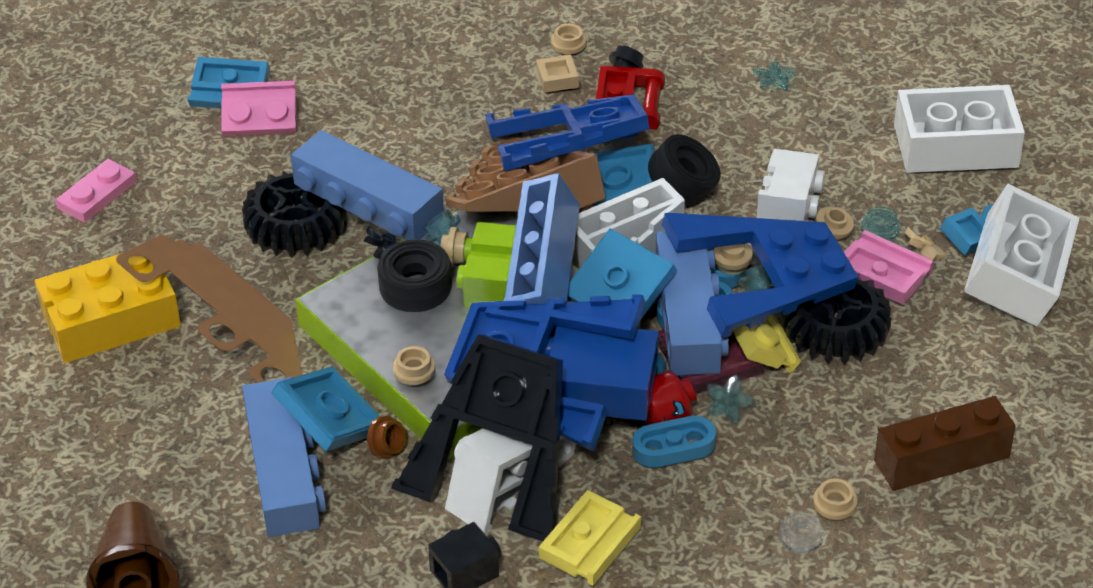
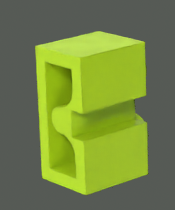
(487, 263)

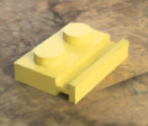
(767, 344)
(589, 537)

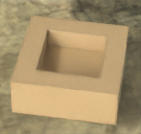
(557, 73)

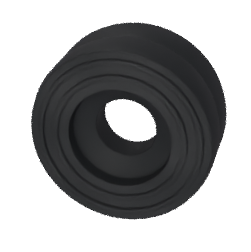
(686, 167)
(414, 258)

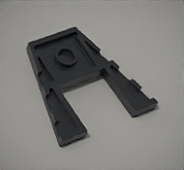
(509, 394)

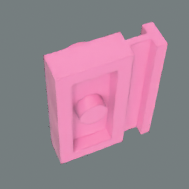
(258, 108)
(888, 265)

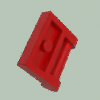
(622, 81)

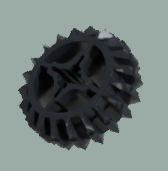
(294, 217)
(858, 328)

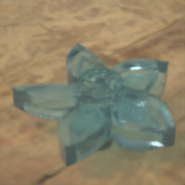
(775, 75)
(728, 399)

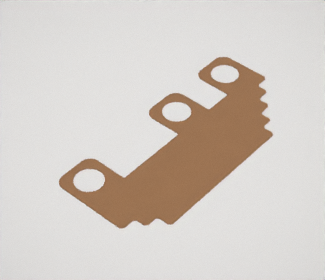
(238, 303)

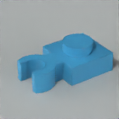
(965, 229)

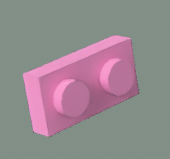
(96, 190)

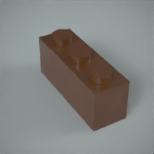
(944, 443)

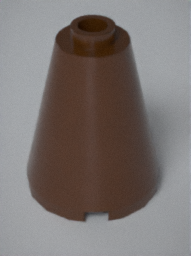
(132, 552)

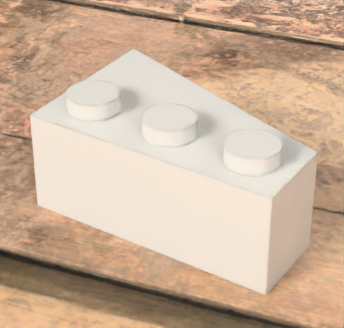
(791, 186)
(633, 215)
(490, 475)

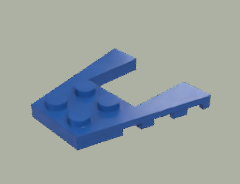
(586, 126)
(797, 256)
(531, 327)

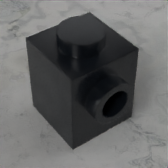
(464, 558)

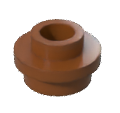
(386, 437)

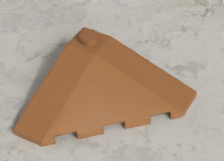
(500, 190)

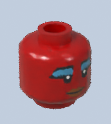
(670, 398)

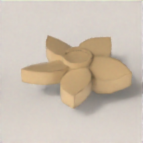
(925, 246)

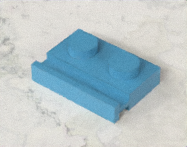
(213, 72)

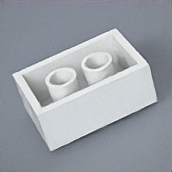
(958, 128)
(1022, 255)

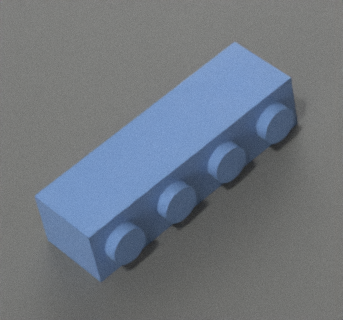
(366, 185)
(543, 241)
(690, 332)
(282, 463)

